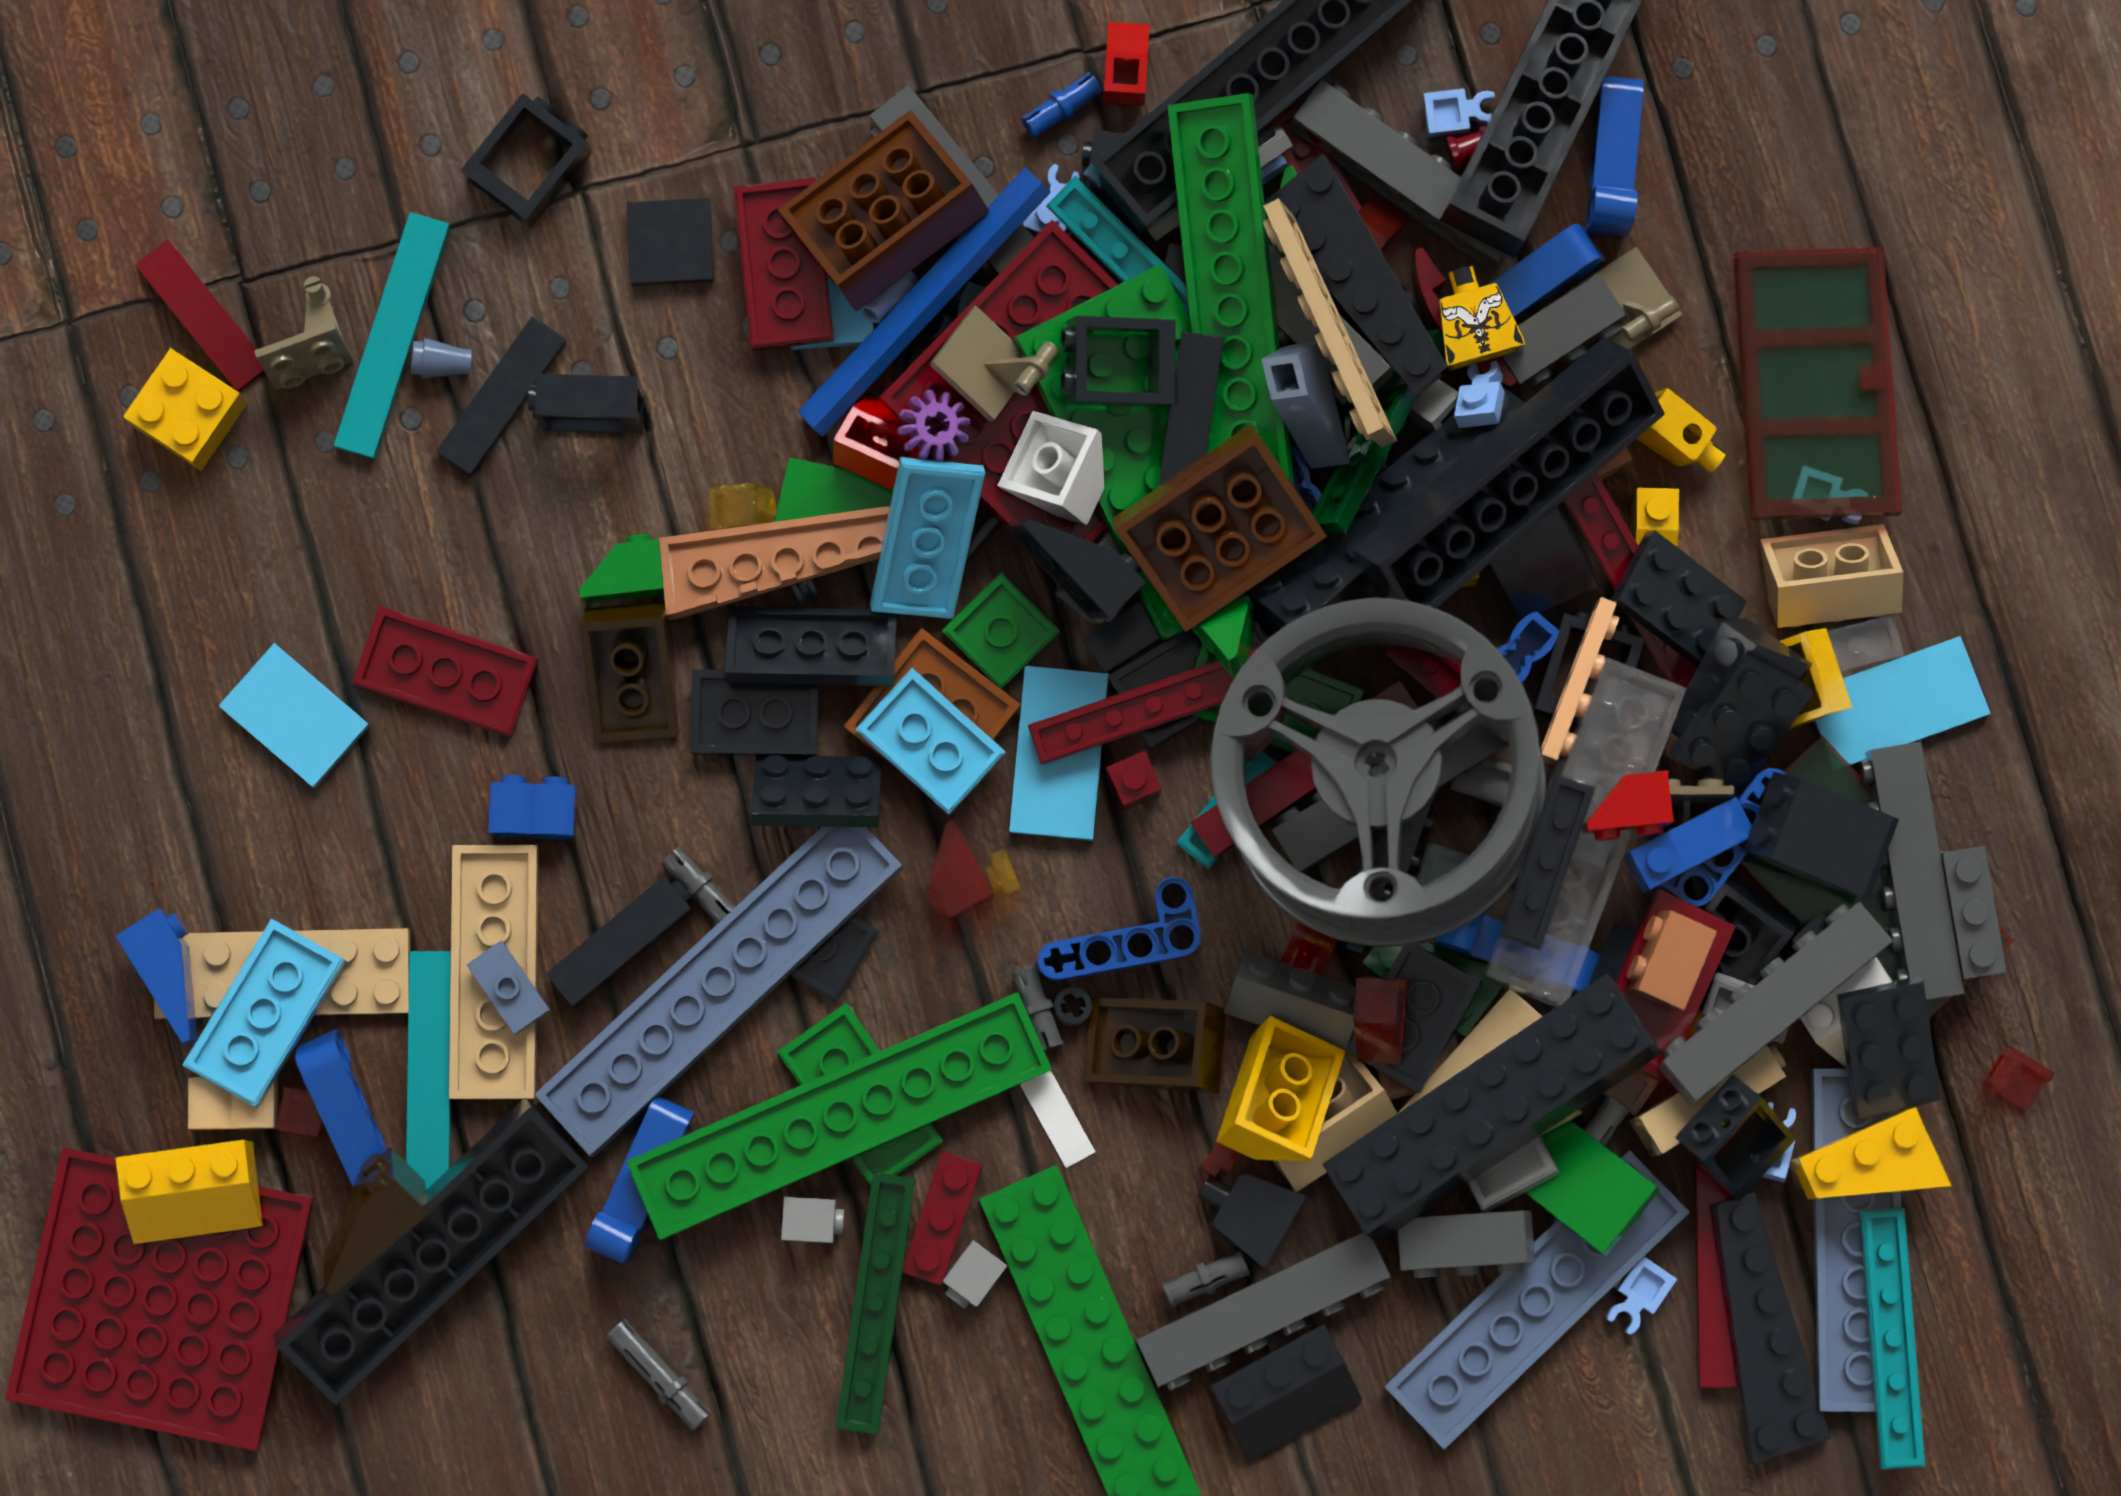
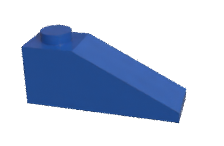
(1688, 845)
(164, 964)

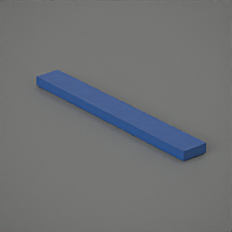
(923, 302)

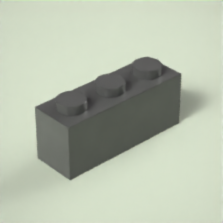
(1565, 330)
(1973, 912)
(1293, 996)
(1467, 1243)

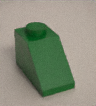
(626, 572)
(1229, 633)

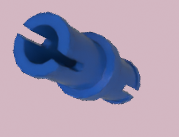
(1061, 105)

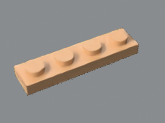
(1585, 665)

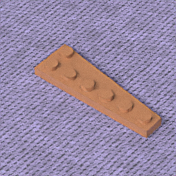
(750, 560)

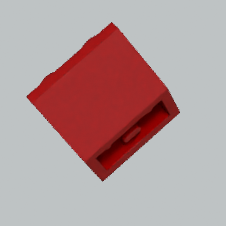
(871, 444)

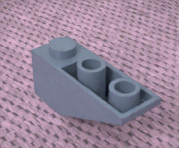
(1306, 402)

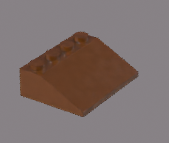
(884, 210)
(1218, 528)

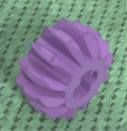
(924, 412)

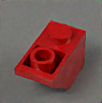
(1126, 64)
(1633, 803)

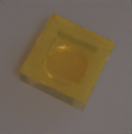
(1002, 874)

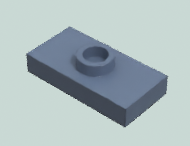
(508, 987)

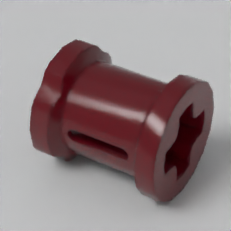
(1462, 148)

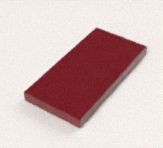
(781, 278)
(445, 671)
(1663, 1023)

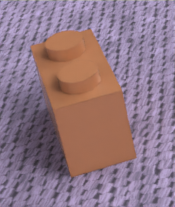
(1670, 959)

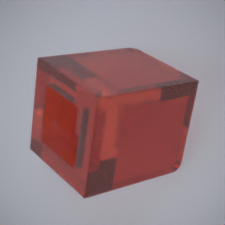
(2016, 1077)

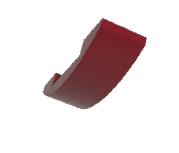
(1426, 283)
(201, 315)

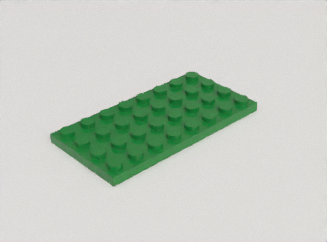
(1119, 363)

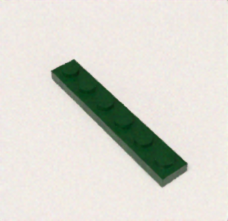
(1354, 480)
(876, 1303)

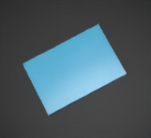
(294, 715)
(930, 741)

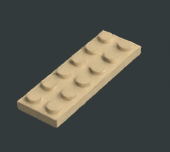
(1333, 338)
(491, 903)
(369, 983)

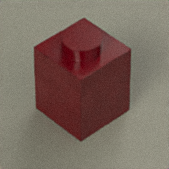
(1133, 780)

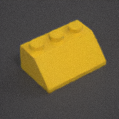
(1281, 1094)
(190, 1191)

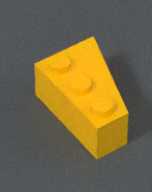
(1874, 1160)

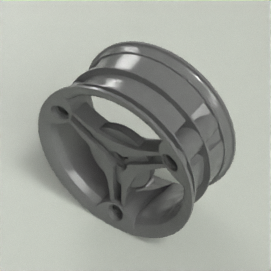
(1413, 759)

